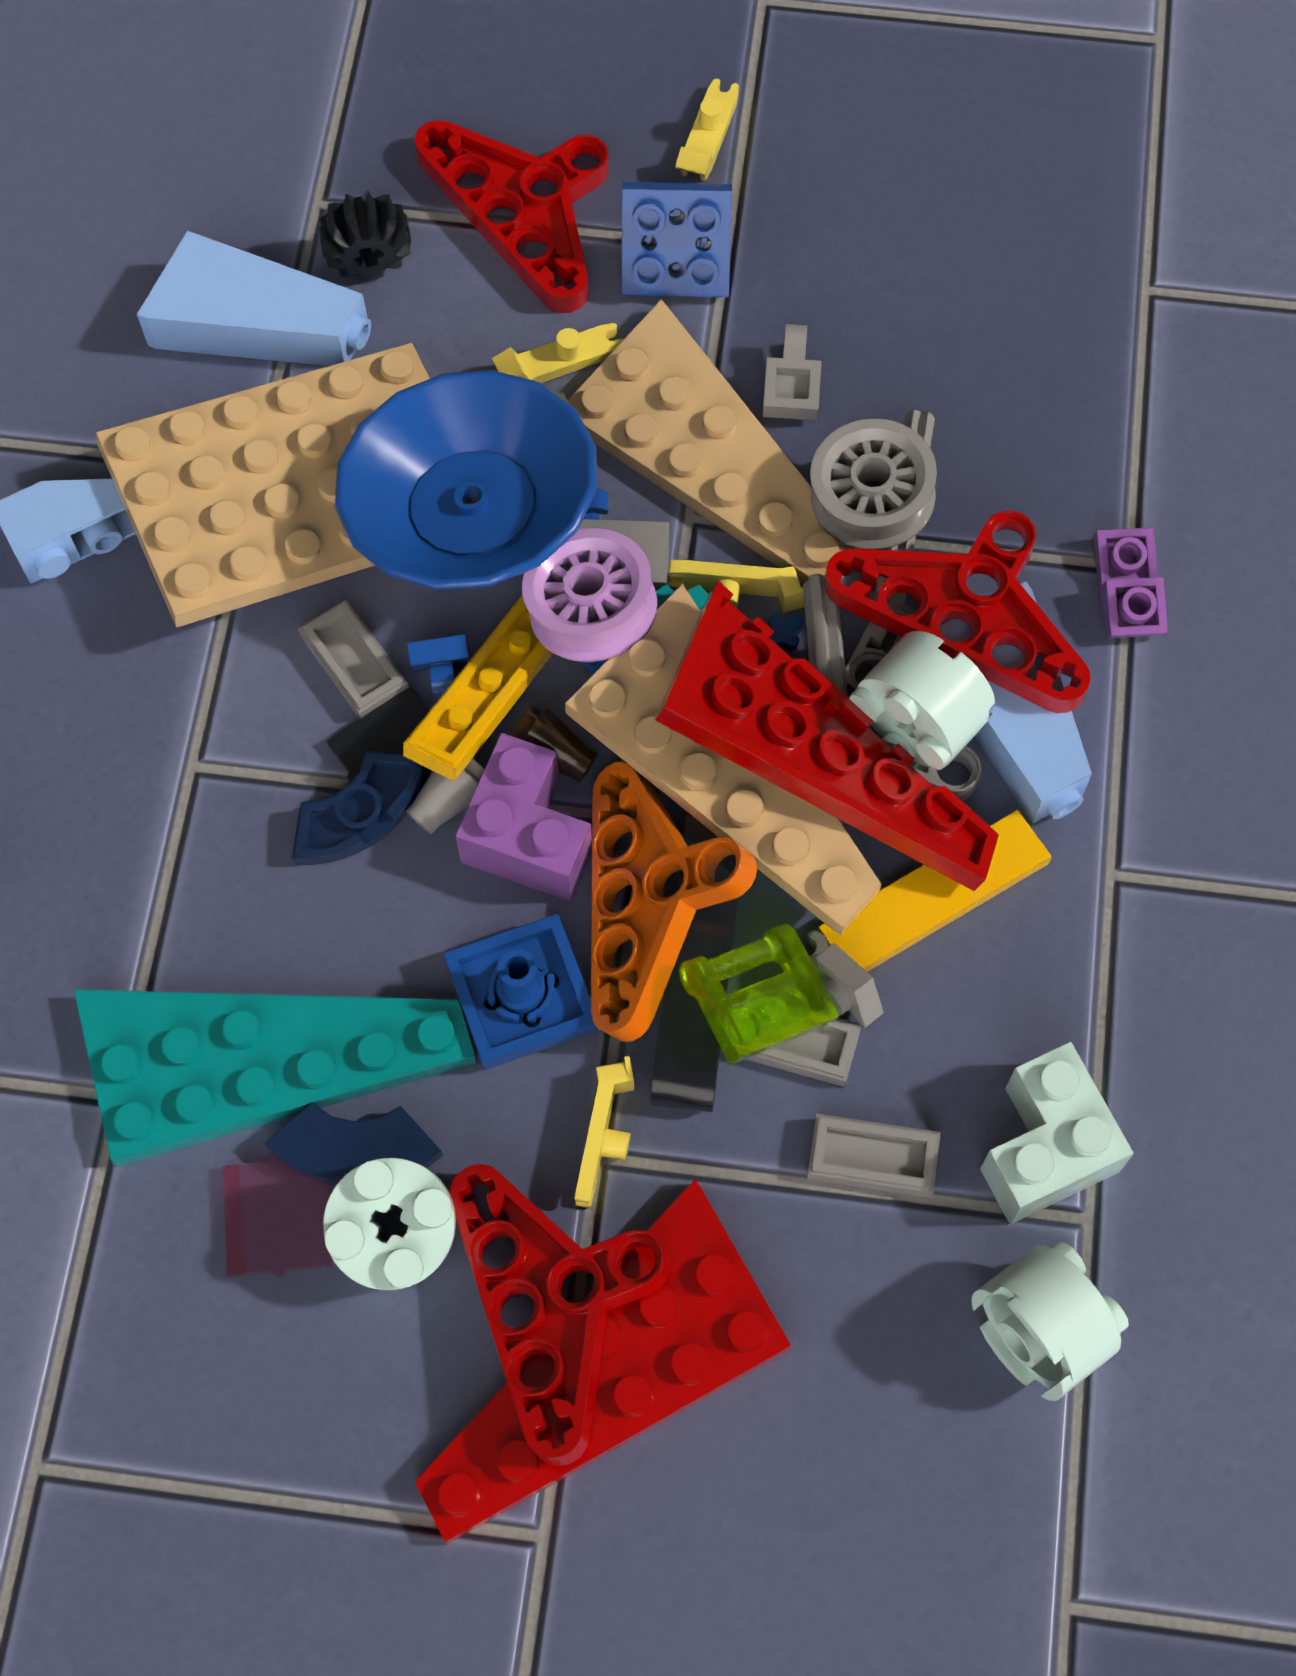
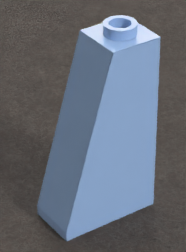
(251, 308)
(1028, 745)

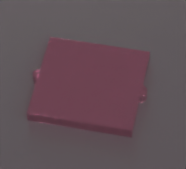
(273, 1219)

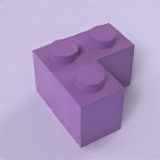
(514, 831)

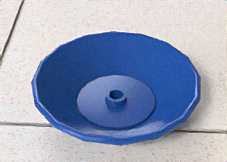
(456, 443)

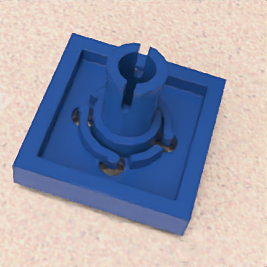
(676, 219)
(514, 971)

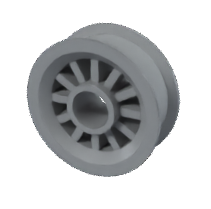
(873, 453)

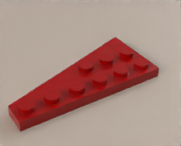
(807, 737)
(654, 1363)

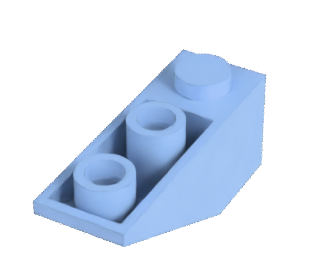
(63, 523)

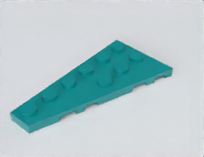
(222, 1063)

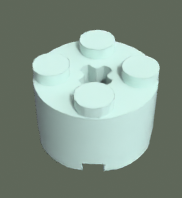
(925, 699)
(354, 1235)
(1049, 1319)

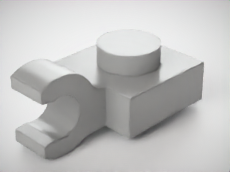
(792, 381)
(845, 981)

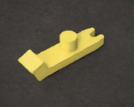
(708, 131)
(566, 355)
(740, 580)
(600, 1140)

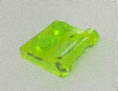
(766, 1011)

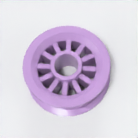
(591, 596)

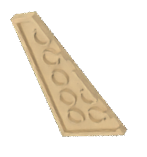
(689, 432)
(790, 838)

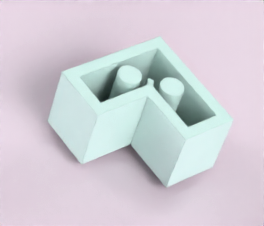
(1068, 1139)

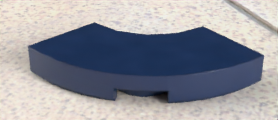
(360, 811)
(333, 1146)

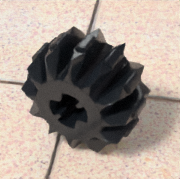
(364, 235)

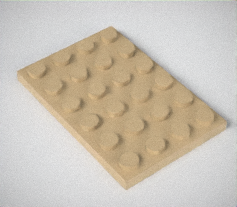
(244, 485)

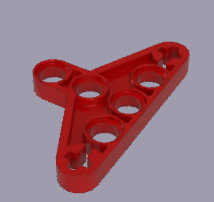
(506, 184)
(994, 620)
(558, 1328)

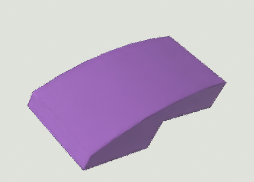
(1129, 583)

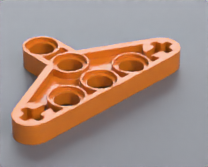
(649, 920)

